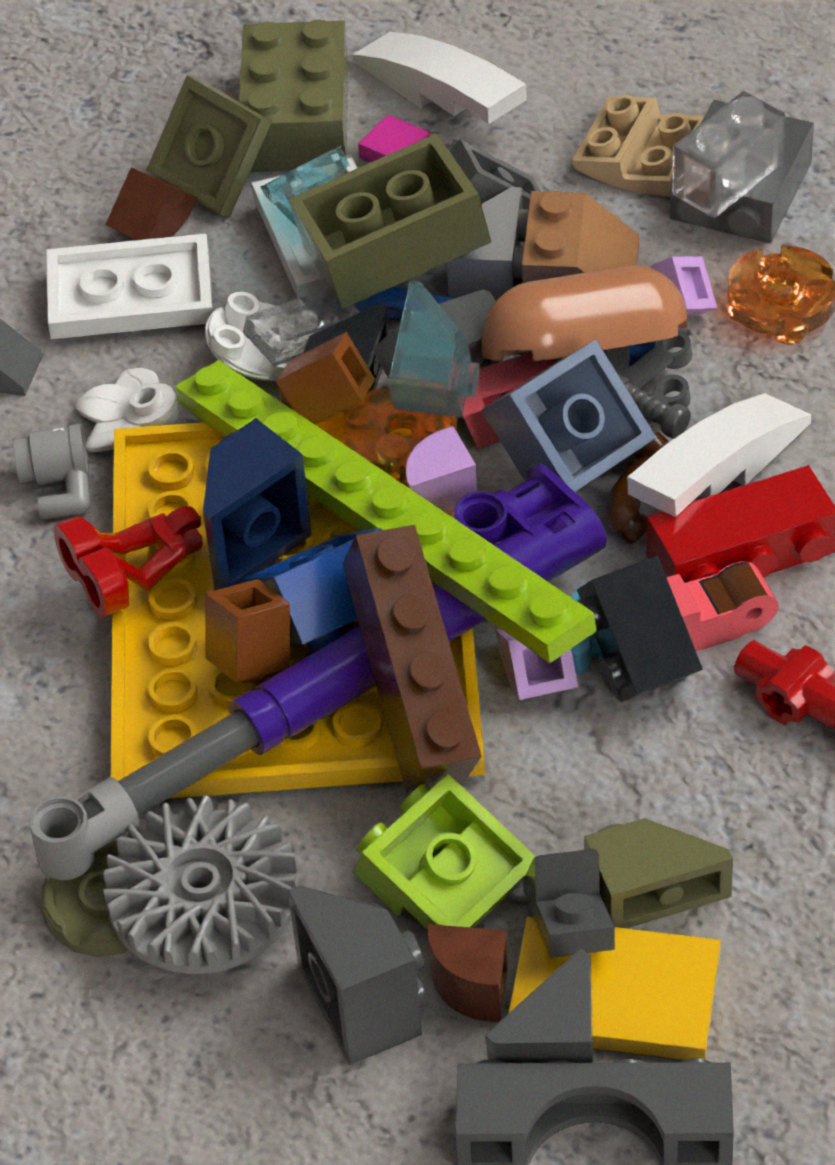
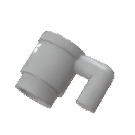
(52, 458)

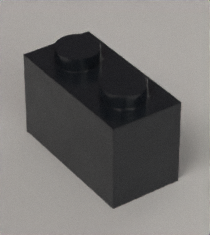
(639, 629)

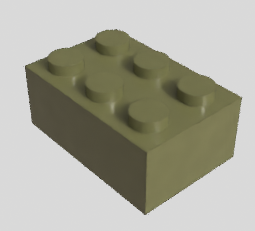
(299, 83)
(390, 220)

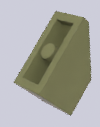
(657, 871)

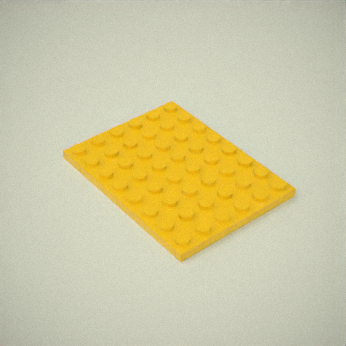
(159, 662)

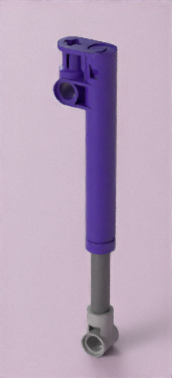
(534, 523)

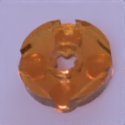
(781, 315)
(372, 420)

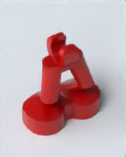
(104, 576)

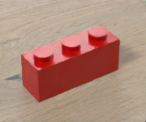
(761, 523)

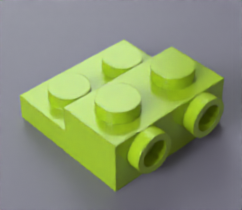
(442, 858)

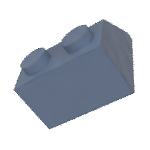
(570, 419)

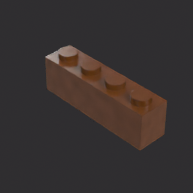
(410, 657)

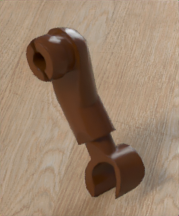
(622, 507)

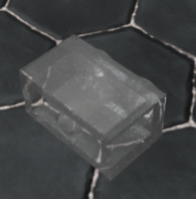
(728, 154)

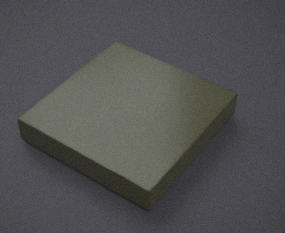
(209, 145)

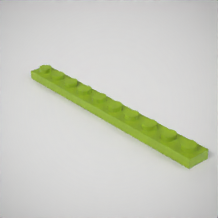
(371, 499)

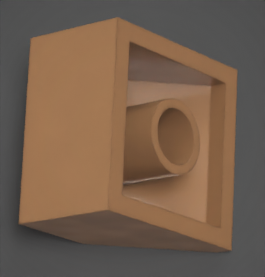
(573, 236)

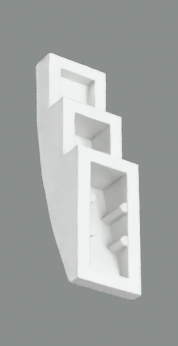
(441, 74)
(717, 451)

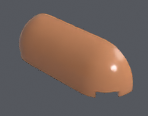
(569, 311)

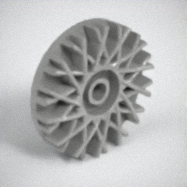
(200, 887)

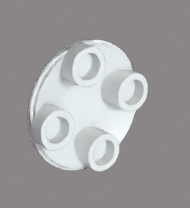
(231, 346)

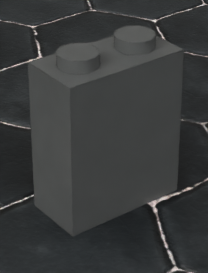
(764, 206)

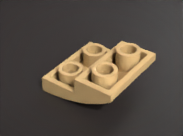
(633, 145)

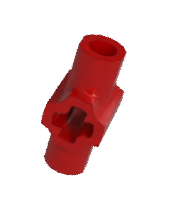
(789, 683)

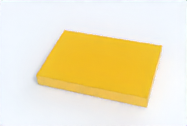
(647, 992)

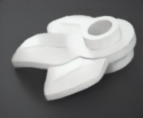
(132, 402)

